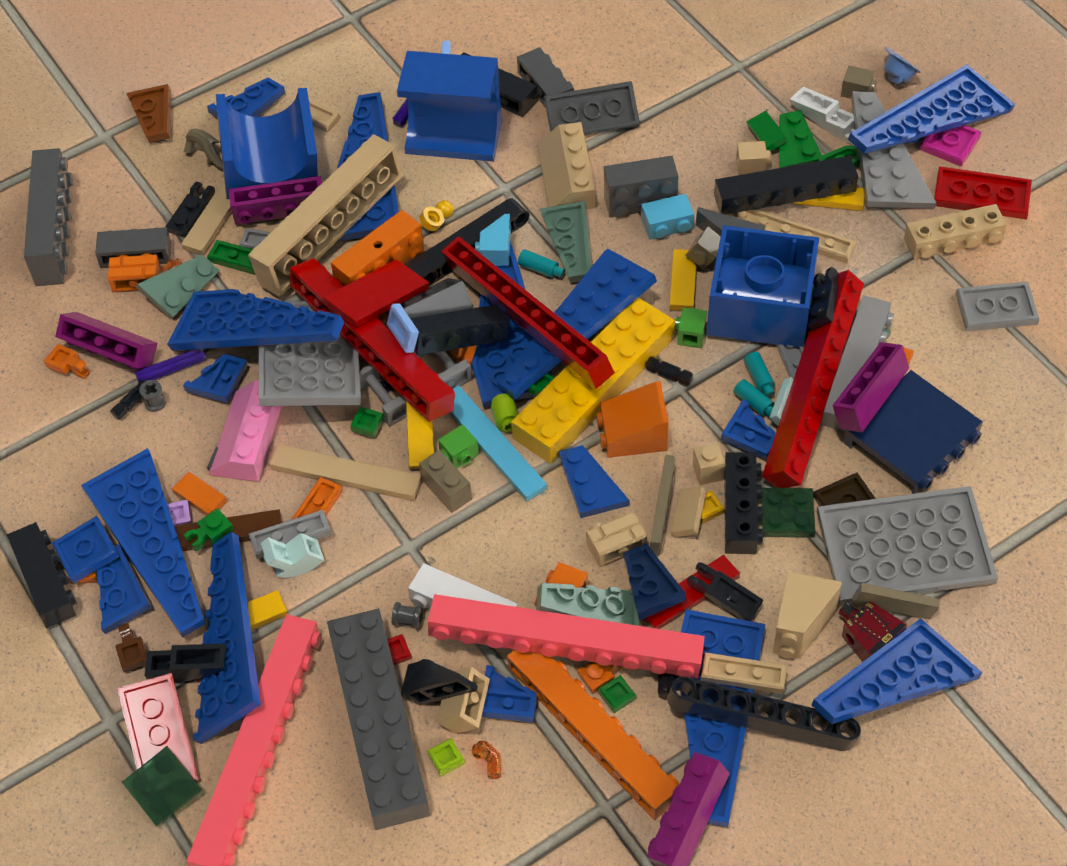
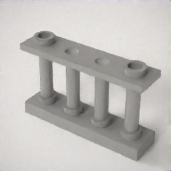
(395, 409)

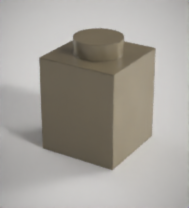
(857, 80)
(704, 248)

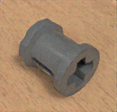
(152, 394)
(407, 615)

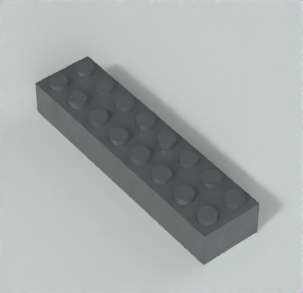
(378, 720)

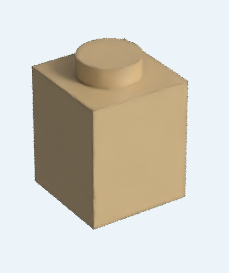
(752, 157)
(708, 463)

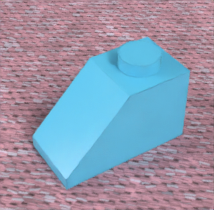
(495, 241)

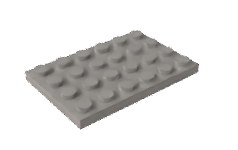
(309, 372)
(907, 543)

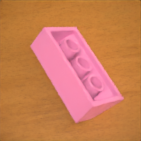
(245, 436)

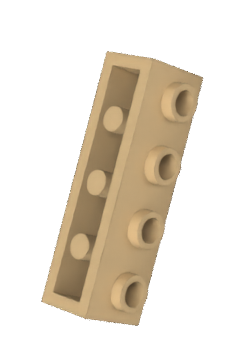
(955, 231)

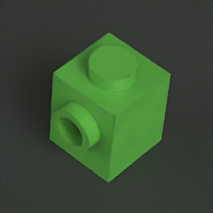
(691, 327)
(459, 446)

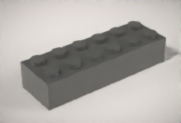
(48, 217)

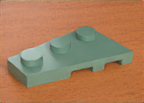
(175, 287)

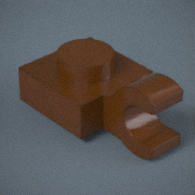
(132, 651)

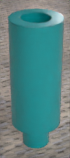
(540, 264)
(760, 373)
(754, 397)

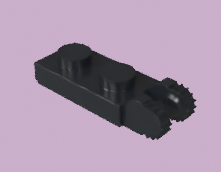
(190, 210)
(823, 298)
(726, 592)

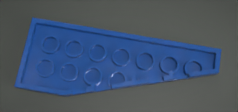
(712, 737)

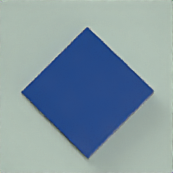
(85, 549)

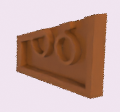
(153, 111)

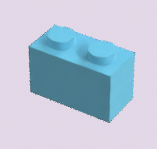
(667, 216)

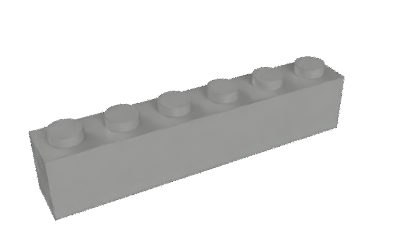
(864, 337)

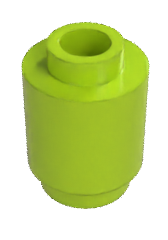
(503, 411)

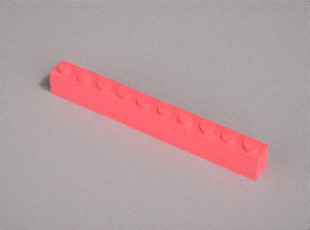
(565, 636)
(255, 745)

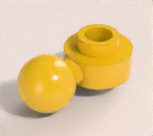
(434, 217)

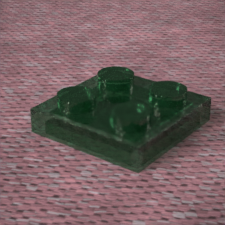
(788, 512)
(162, 786)

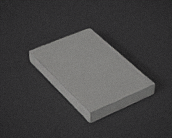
(997, 306)

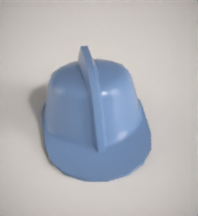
(898, 68)

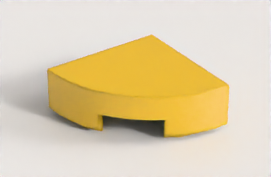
(712, 507)

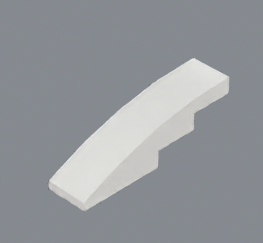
(824, 112)

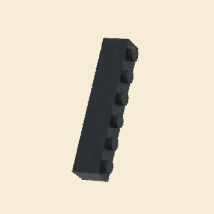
(785, 185)

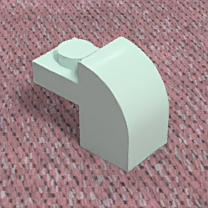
(294, 557)

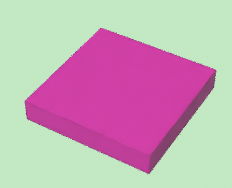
(952, 145)

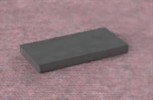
(597, 108)

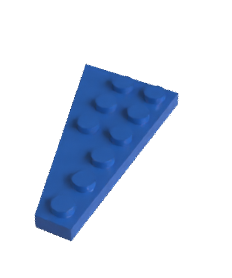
(900, 671)

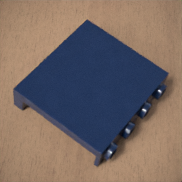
(918, 432)

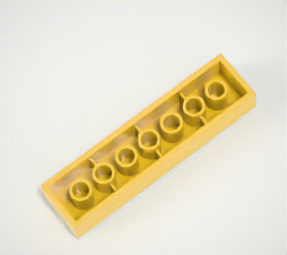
(571, 403)

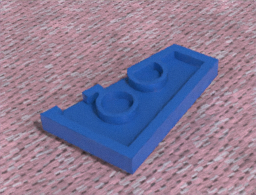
(254, 98)
(590, 484)
(119, 593)

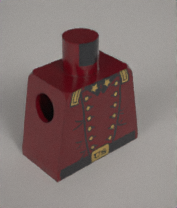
(869, 628)

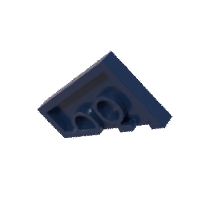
(651, 582)

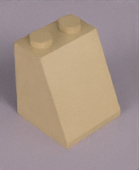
(804, 612)

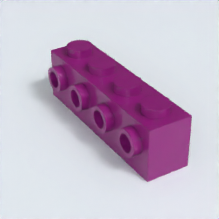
(270, 200)
(106, 340)
(870, 387)
(688, 812)

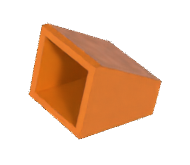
(634, 422)

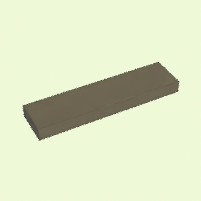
(662, 504)

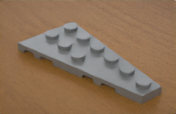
(888, 173)

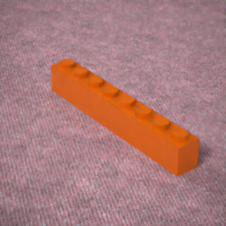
(595, 730)

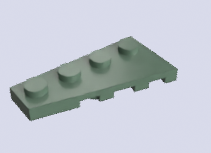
(570, 236)
(588, 602)

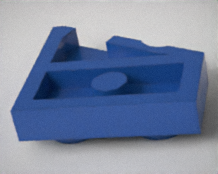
(218, 379)
(749, 432)
(508, 699)

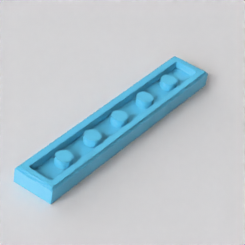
(497, 447)

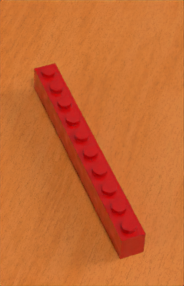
(529, 313)
(378, 346)
(811, 389)

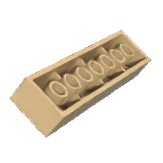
(326, 213)

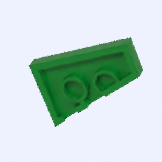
(801, 144)

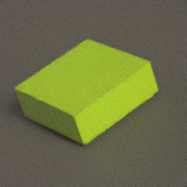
(445, 757)

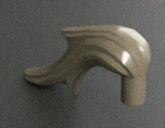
(207, 142)

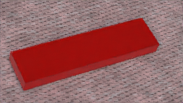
(693, 596)

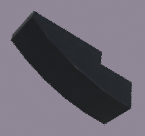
(186, 661)

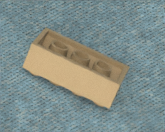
(566, 166)

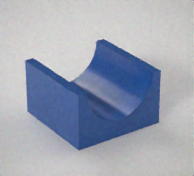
(451, 105)
(268, 146)
(762, 286)

